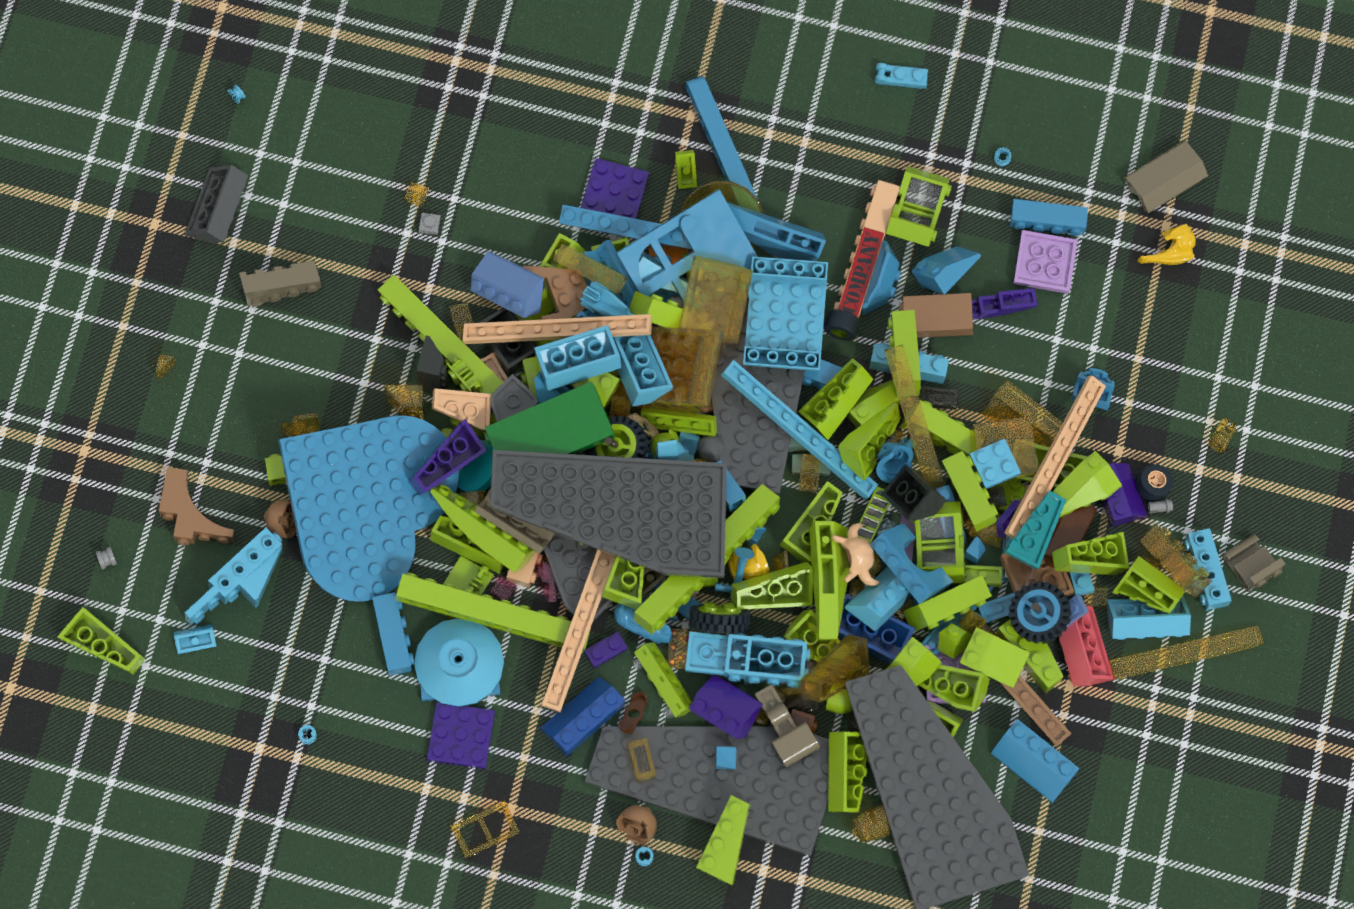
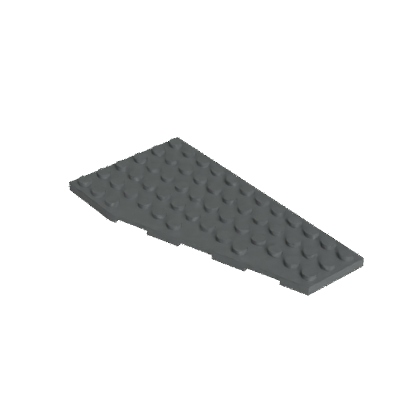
(752, 441)
(633, 508)
(783, 800)
(937, 805)

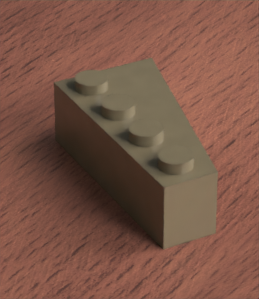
(280, 283)

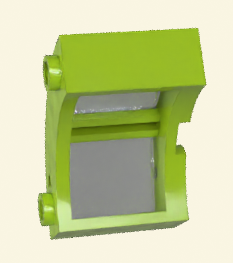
(920, 208)
(942, 542)

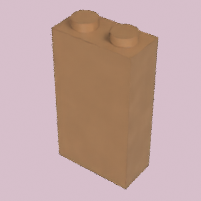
(941, 314)

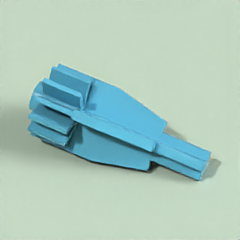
(600, 300)

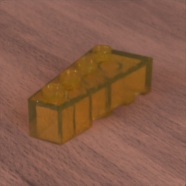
(1173, 559)
(842, 664)

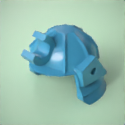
(893, 458)

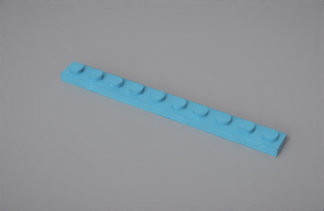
(796, 427)

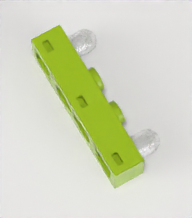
(664, 679)

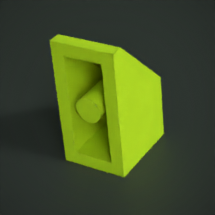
(953, 640)

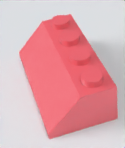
(1085, 652)

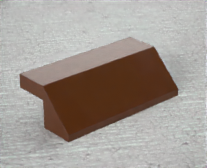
(1070, 530)

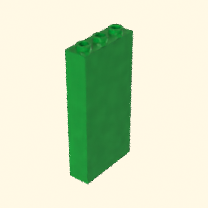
(558, 426)

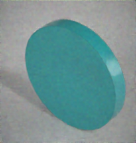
(477, 473)

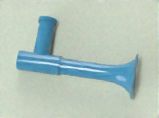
(743, 554)

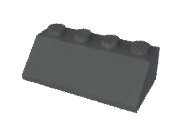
(216, 204)

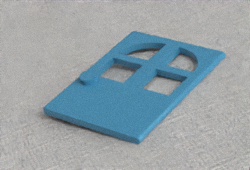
(710, 233)

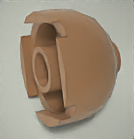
(280, 519)
(637, 823)

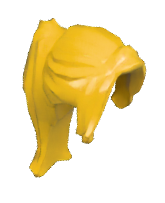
(1180, 249)
(754, 567)

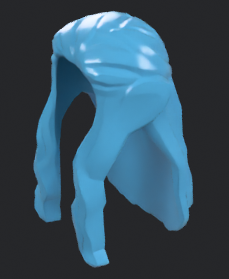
(625, 617)

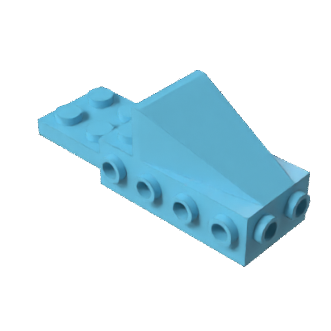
(244, 573)
(748, 658)

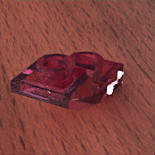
(546, 575)

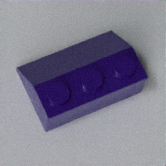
(1125, 503)
(726, 707)

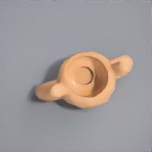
(859, 555)

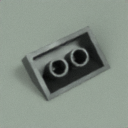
(509, 354)
(431, 368)
(913, 495)

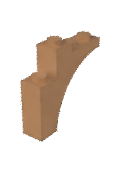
(190, 523)

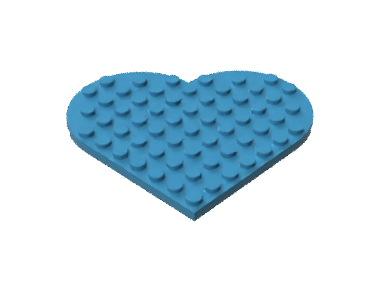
(357, 502)

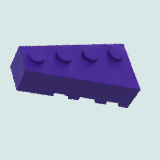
(451, 455)

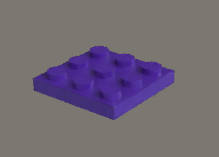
(615, 189)
(461, 735)

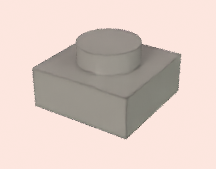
(429, 223)

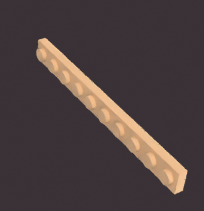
(554, 328)
(1058, 452)
(578, 631)

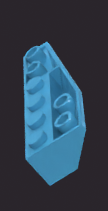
(778, 236)

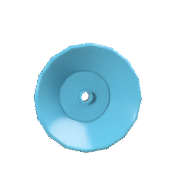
(461, 681)

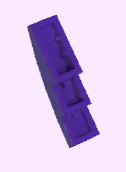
(1003, 303)

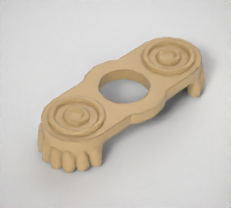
(651, 430)

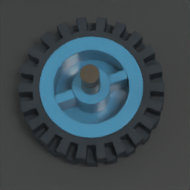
(1039, 612)

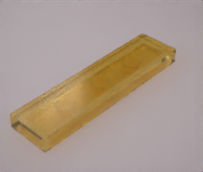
(590, 268)

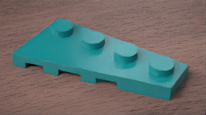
(1035, 534)

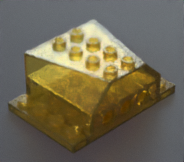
(691, 365)

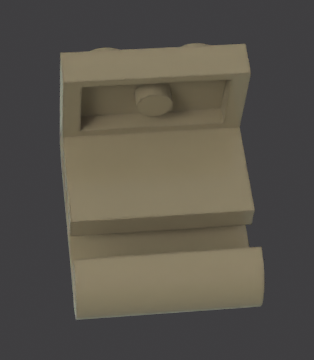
(1252, 563)

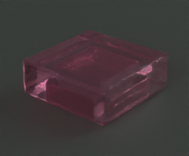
(503, 589)

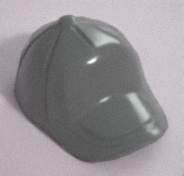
(711, 447)

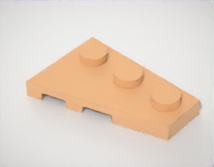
(464, 405)

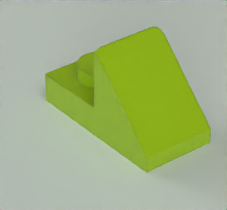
(685, 169)

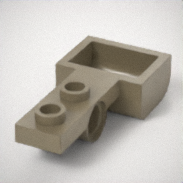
(793, 740)

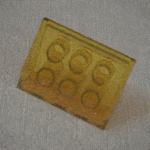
(716, 298)

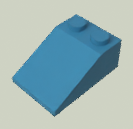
(944, 269)

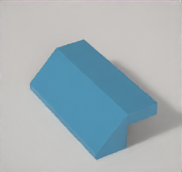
(607, 256)

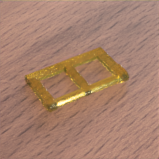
(502, 805)

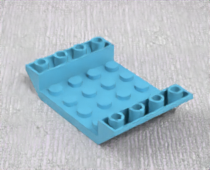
(786, 314)

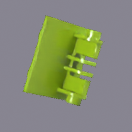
(458, 376)
(469, 576)

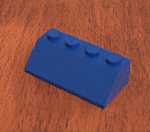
(884, 642)
(583, 716)

